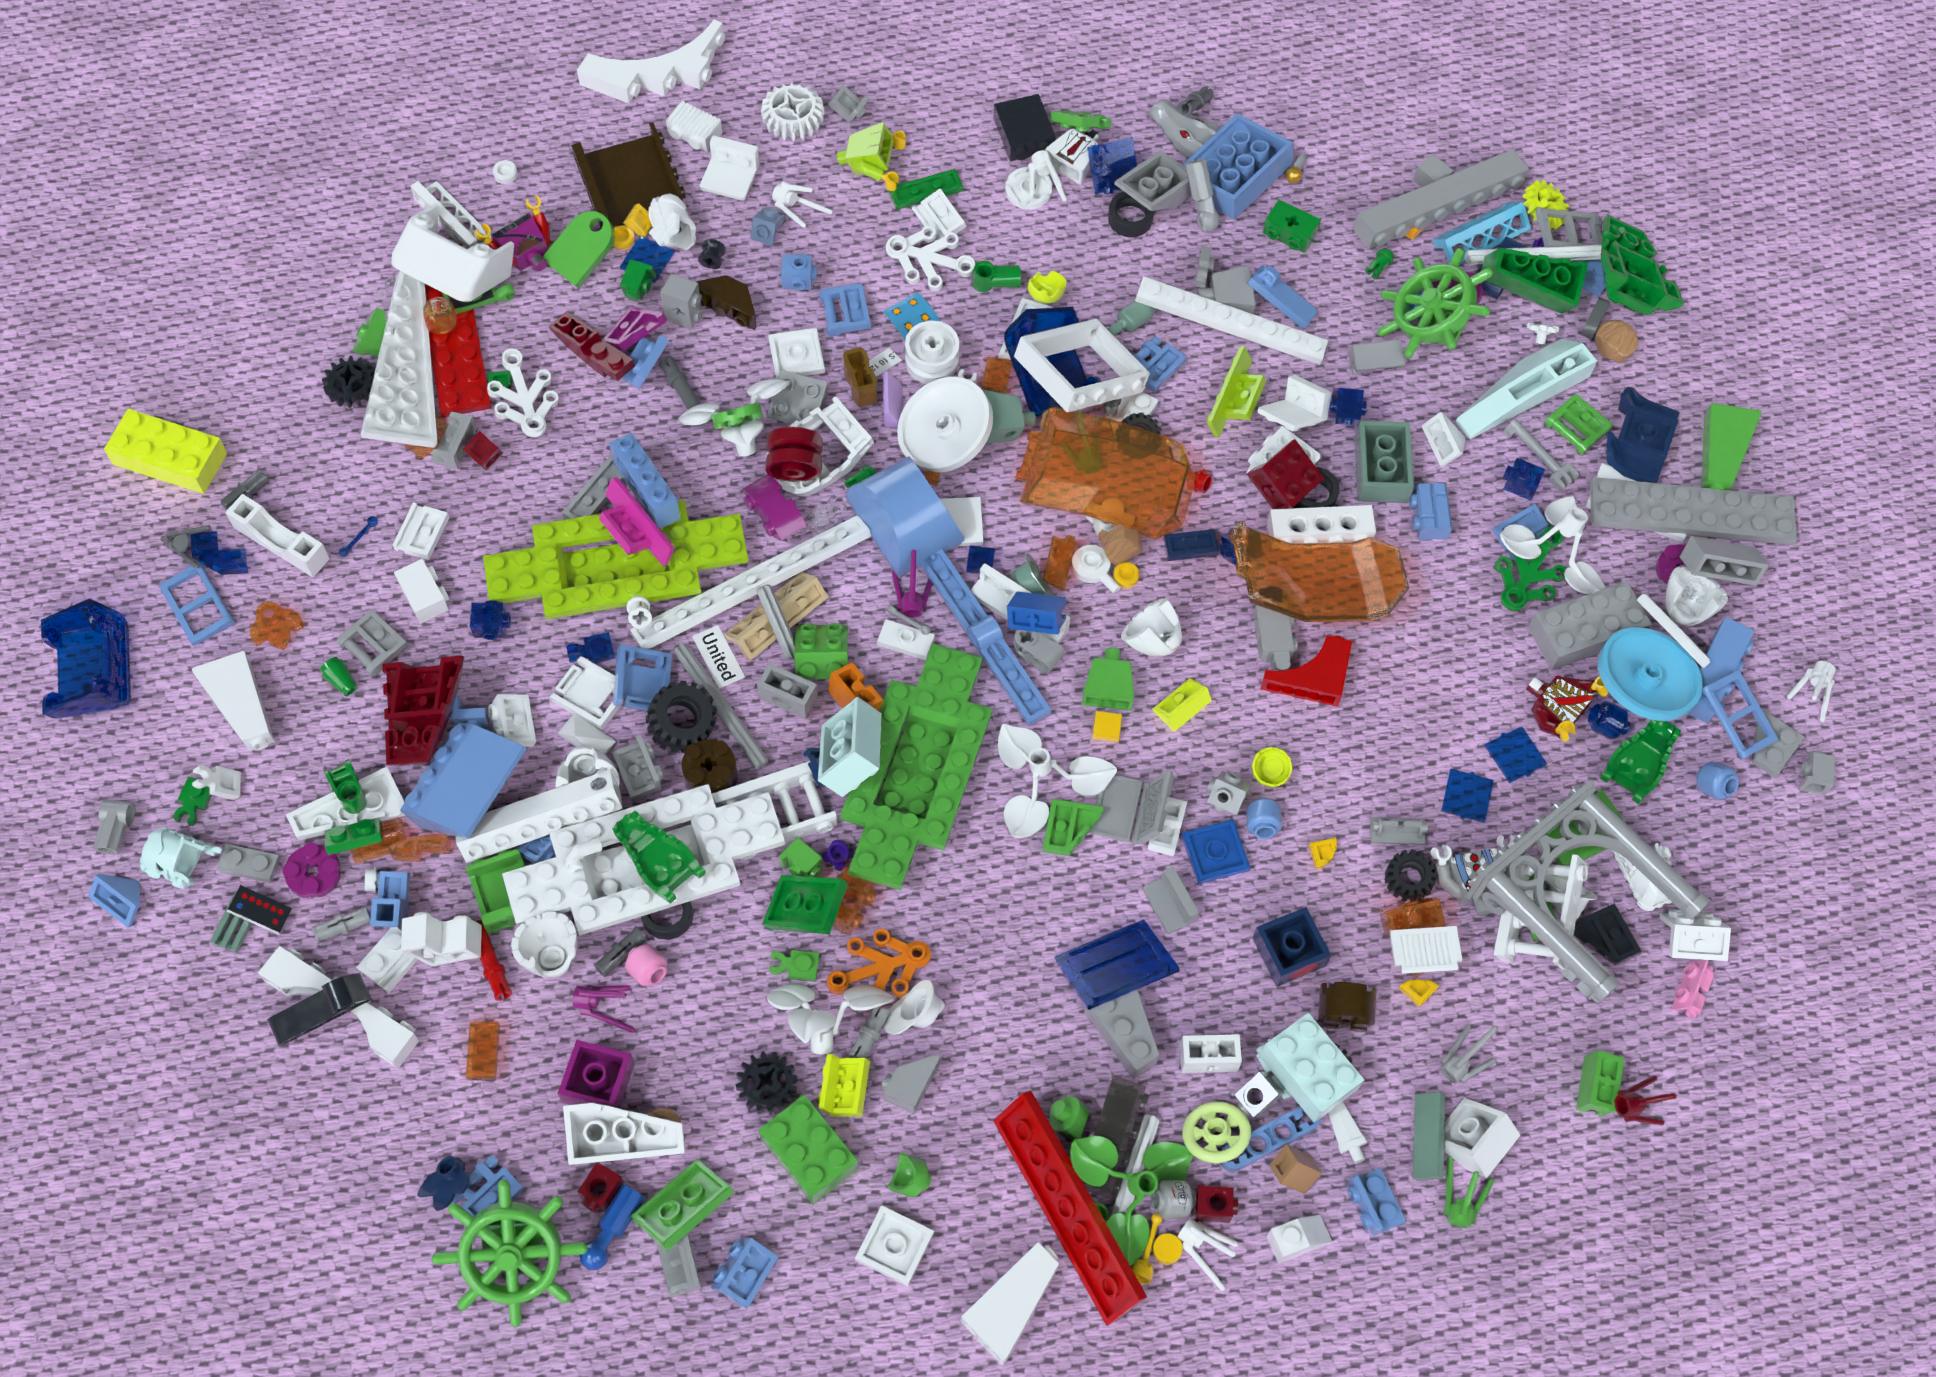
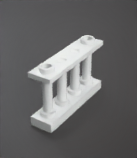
(780, 785)
(1507, 939)

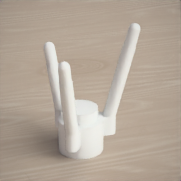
(1043, 166)
(785, 195)
(1821, 677)
(1195, 1235)

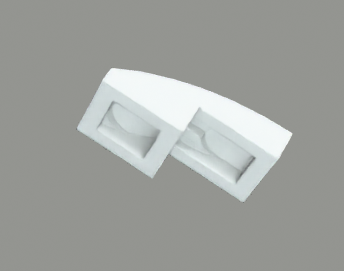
(1168, 838)

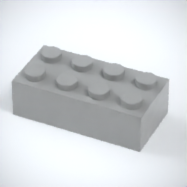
(1585, 624)

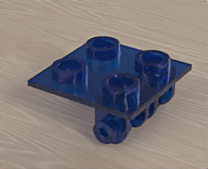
(1110, 162)

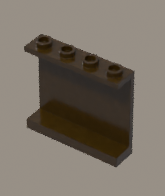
(627, 175)

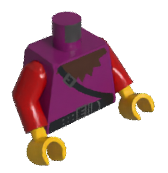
(529, 237)

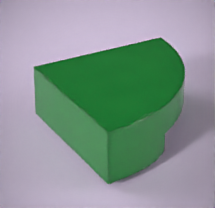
(503, 377)

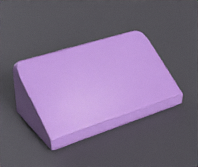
(892, 400)

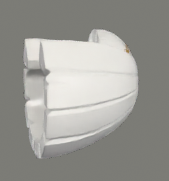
(1688, 611)
(1154, 630)
(582, 763)
(545, 944)

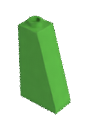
(1725, 442)

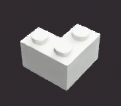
(440, 941)

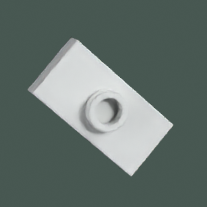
(905, 639)

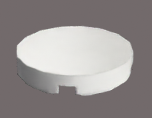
(1019, 193)

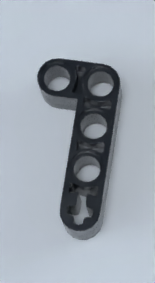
(324, 1006)

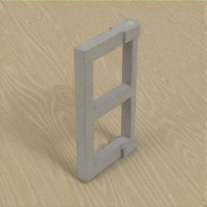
(1542, 218)

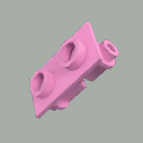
(1696, 977)

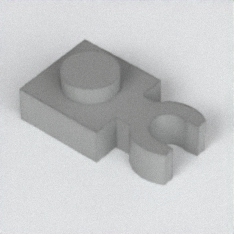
(1205, 266)

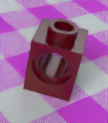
(482, 451)
(599, 1175)
(1206, 1213)

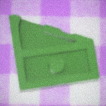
(1069, 825)

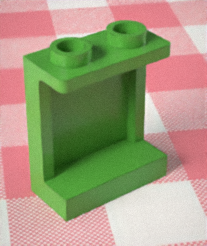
(491, 890)

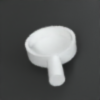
(1092, 566)

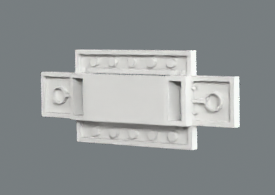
(609, 884)

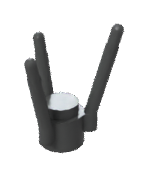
(179, 542)

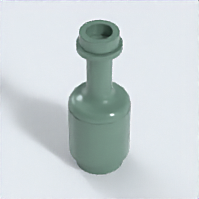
(1132, 317)

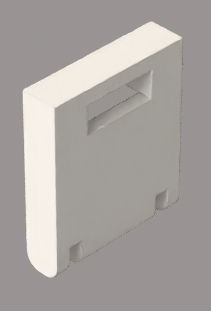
(586, 693)

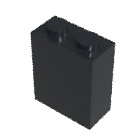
(1023, 126)

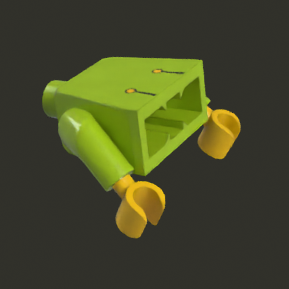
(870, 153)

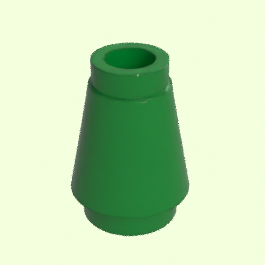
(338, 675)

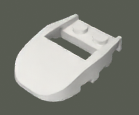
(849, 433)

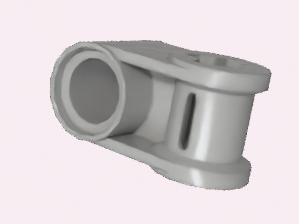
(1037, 650)

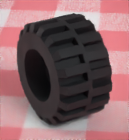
(684, 696)

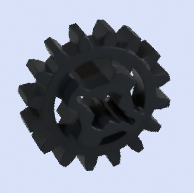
(351, 380)
(758, 1074)

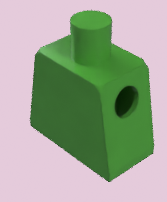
(1109, 682)

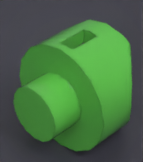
(1069, 1117)
(910, 1176)

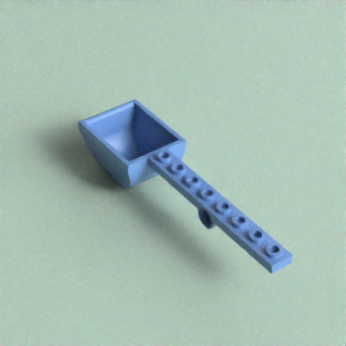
(910, 516)

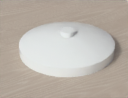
(945, 424)

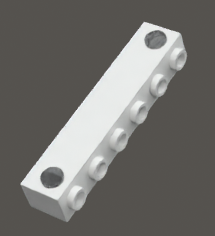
(542, 814)

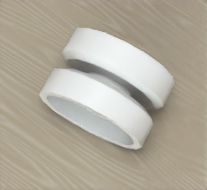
(931, 351)

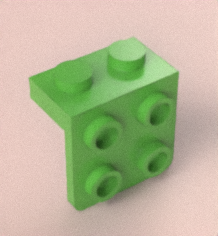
(820, 650)

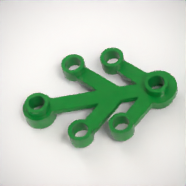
(1529, 574)

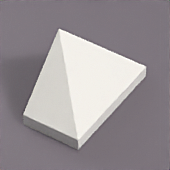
(1444, 438)
(583, 734)

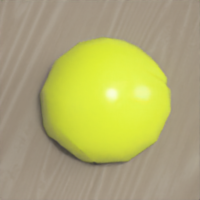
(1047, 288)
(1271, 767)

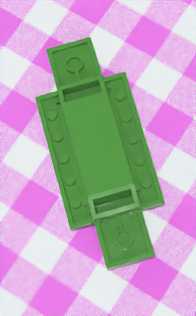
(926, 771)

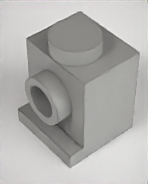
(1817, 773)

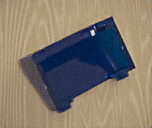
(1066, 362)
(90, 660)

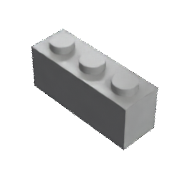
(1724, 560)

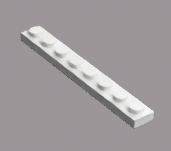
(1231, 320)

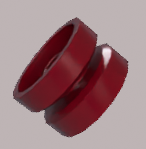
(794, 454)

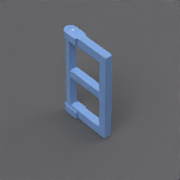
(221, 625)
(1753, 707)

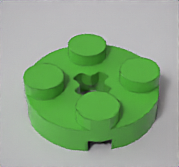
(737, 415)

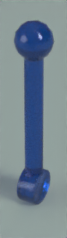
(372, 522)

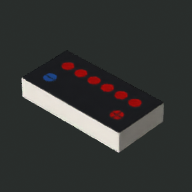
(259, 909)

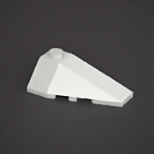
(612, 1133)

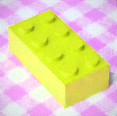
(165, 451)

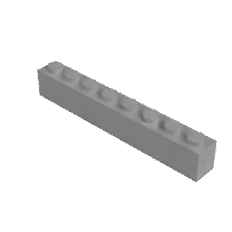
(1440, 199)

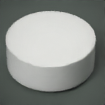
(505, 171)

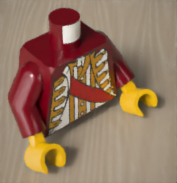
(1563, 703)

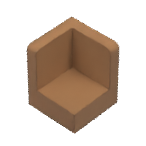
(1295, 1169)

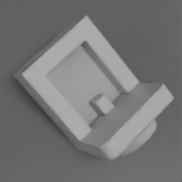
(848, 104)

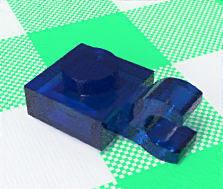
(595, 648)

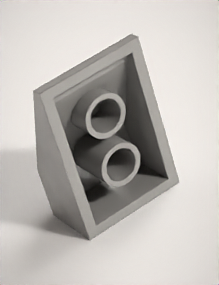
(1157, 183)

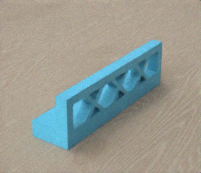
(1485, 222)

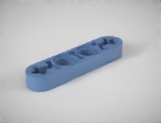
(1271, 1141)

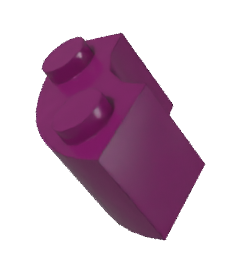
(779, 515)

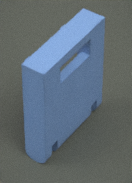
(639, 683)

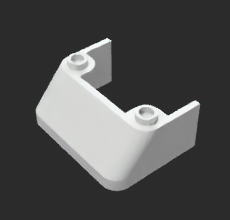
(447, 265)

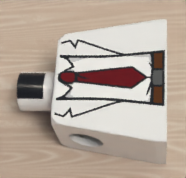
(1071, 155)

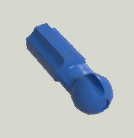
(612, 1225)

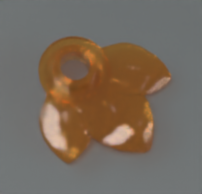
(277, 627)

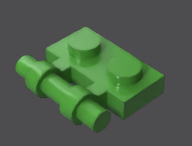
(1080, 119)

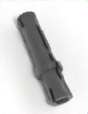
(678, 381)

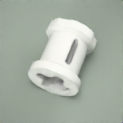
(633, 609)

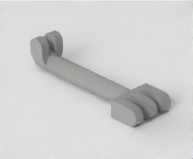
(1561, 475)

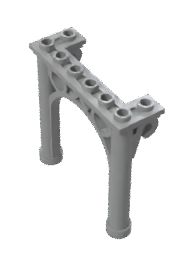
(1590, 816)

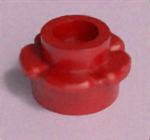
(1203, 481)

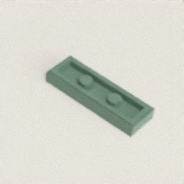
(1429, 1136)

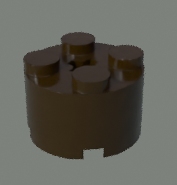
(705, 756)
(1347, 1005)

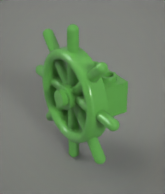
(1442, 309)
(511, 1239)

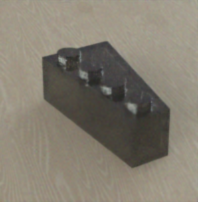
(1118, 1125)

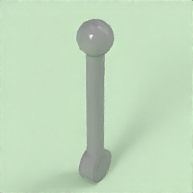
(925, 629)

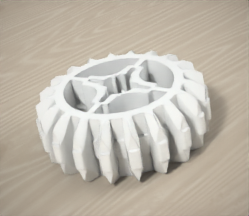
(792, 111)

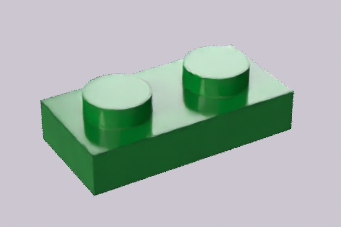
(353, 836)

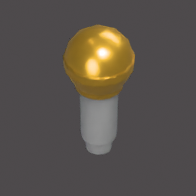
(1294, 174)

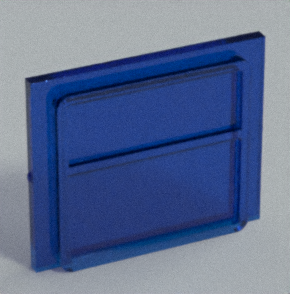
(1116, 964)

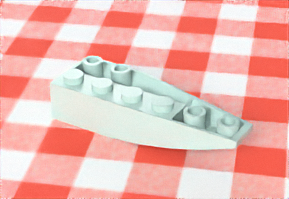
(1529, 384)

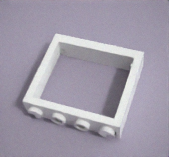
(1034, 348)

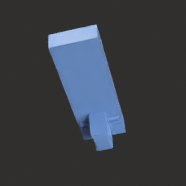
(1284, 298)

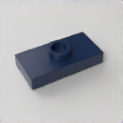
(1191, 545)

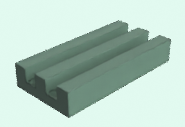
(221, 928)

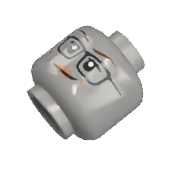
(1173, 1199)

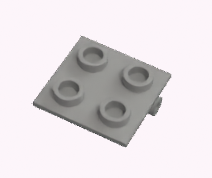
(798, 398)

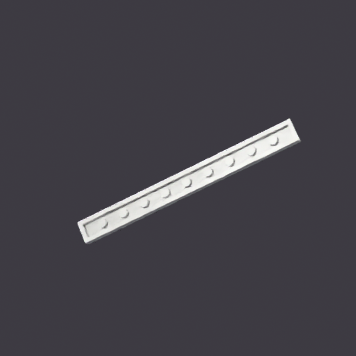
(746, 584)

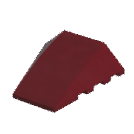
(418, 708)

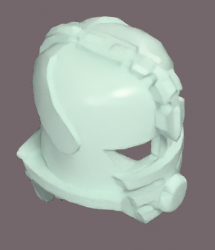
(173, 856)

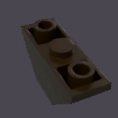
(729, 299)

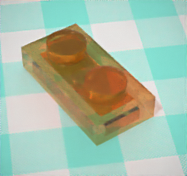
(997, 375)
(482, 1051)

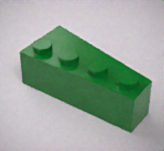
(1538, 278)

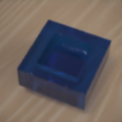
(978, 556)

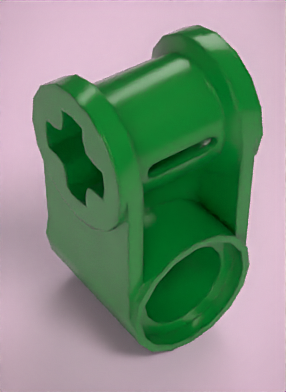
(344, 784)

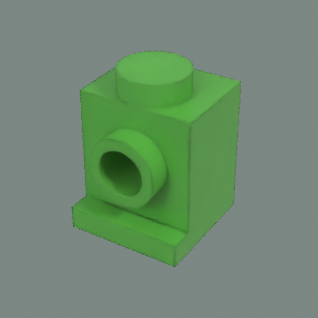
(801, 860)

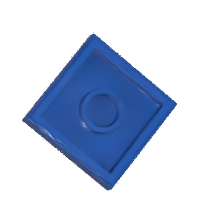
(1215, 851)

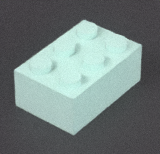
(850, 747)
(1311, 1067)

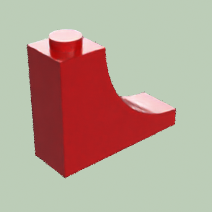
(1318, 679)

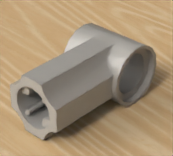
(114, 819)

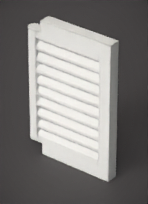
(1426, 949)

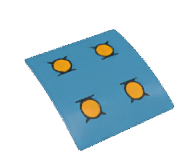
(910, 313)

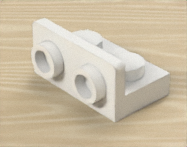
(513, 718)

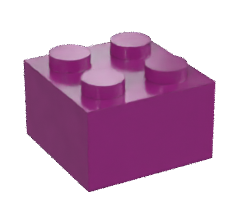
(596, 1075)

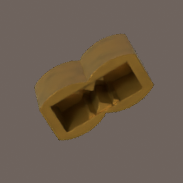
(860, 377)

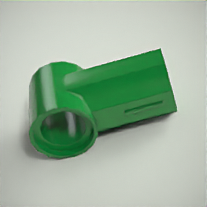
(995, 276)

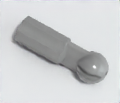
(1202, 193)

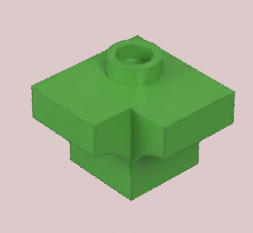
(371, 334)

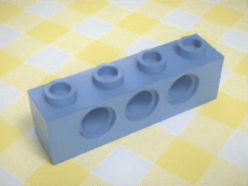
(644, 480)

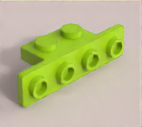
(1237, 395)

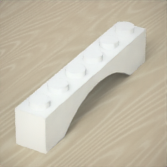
(295, 977)

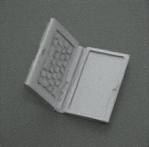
(1120, 806)

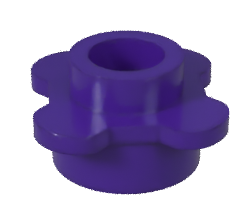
(838, 847)

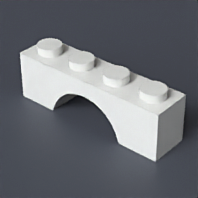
(259, 526)

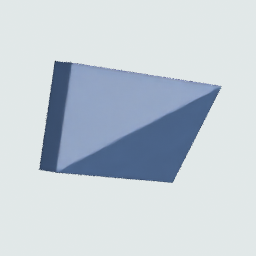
(116, 896)

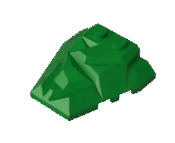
(1632, 272)

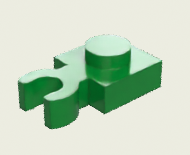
(192, 799)

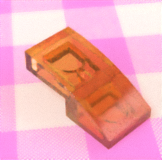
(413, 848)

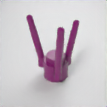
(911, 604)
(589, 997)

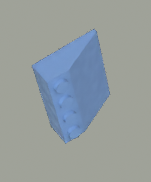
(1243, 163)
(462, 780)

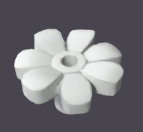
(1542, 331)

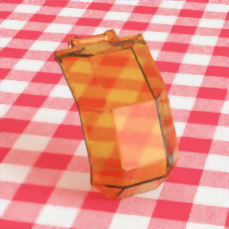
(1107, 472)
(1320, 579)

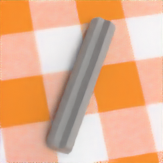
(777, 620)

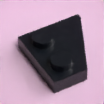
(1607, 935)

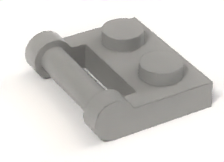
(377, 636)

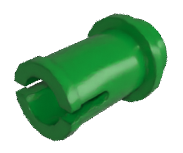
(1383, 258)
(859, 476)

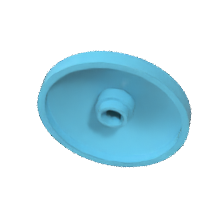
(1650, 674)

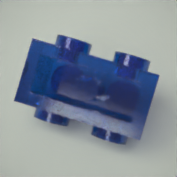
(1347, 405)

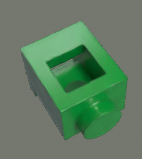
(637, 280)

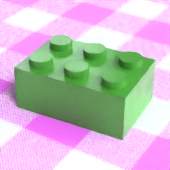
(808, 1149)

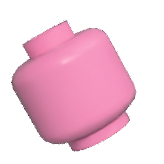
(646, 965)

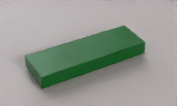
(915, 191)

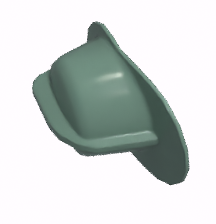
(1030, 577)

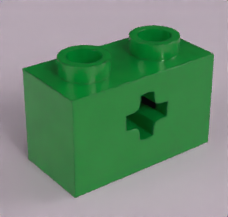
(1291, 226)

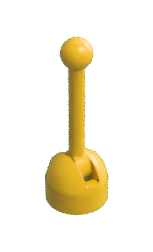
(1142, 1267)

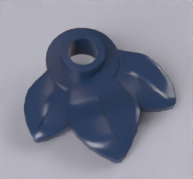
(445, 1182)

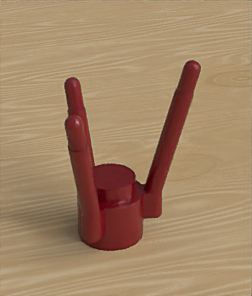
(1631, 1104)

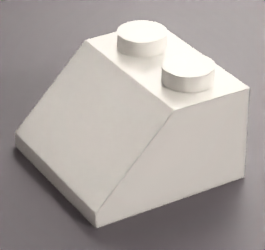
(1478, 1136)

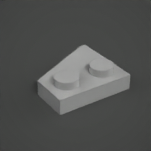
(1775, 756)

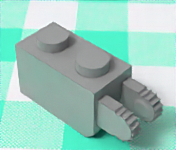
(1274, 638)

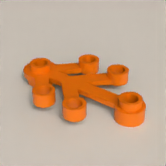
(882, 964)

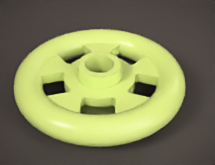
(1208, 1112)

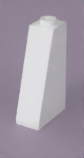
(237, 696)
(1008, 1305)

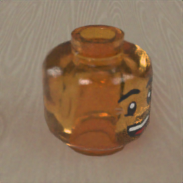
(440, 315)

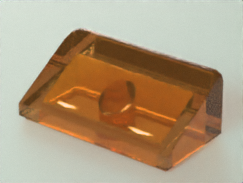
(391, 833)

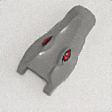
(1185, 132)

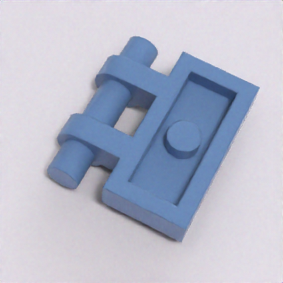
(1162, 365)
(488, 1193)

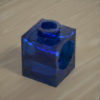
(1527, 471)

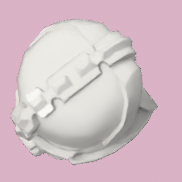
(666, 216)
(1645, 892)

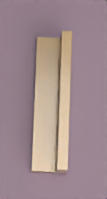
(795, 600)

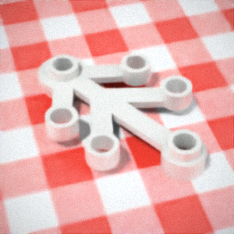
(928, 255)
(523, 397)

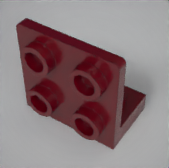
(1286, 476)

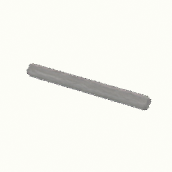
(724, 710)

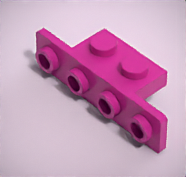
(632, 525)

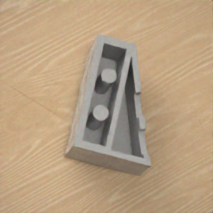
(1126, 1032)

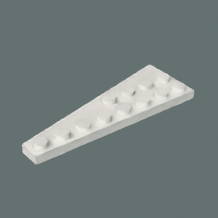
(402, 386)

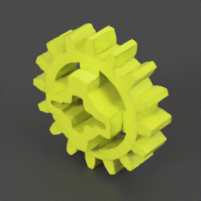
(1544, 196)

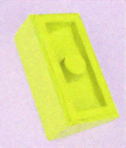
(1182, 704)

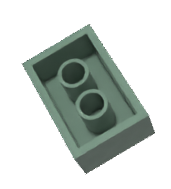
(1383, 461)

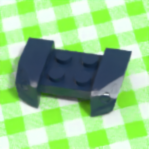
(1642, 438)

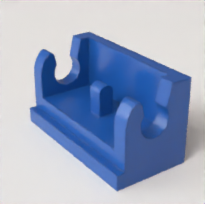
(1036, 612)

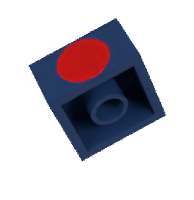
(1291, 946)

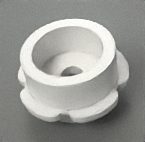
(371, 879)

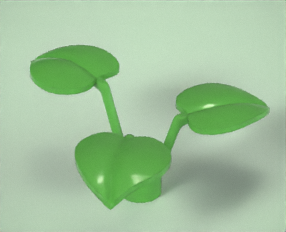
(1093, 1162)

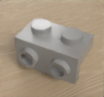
(637, 769)

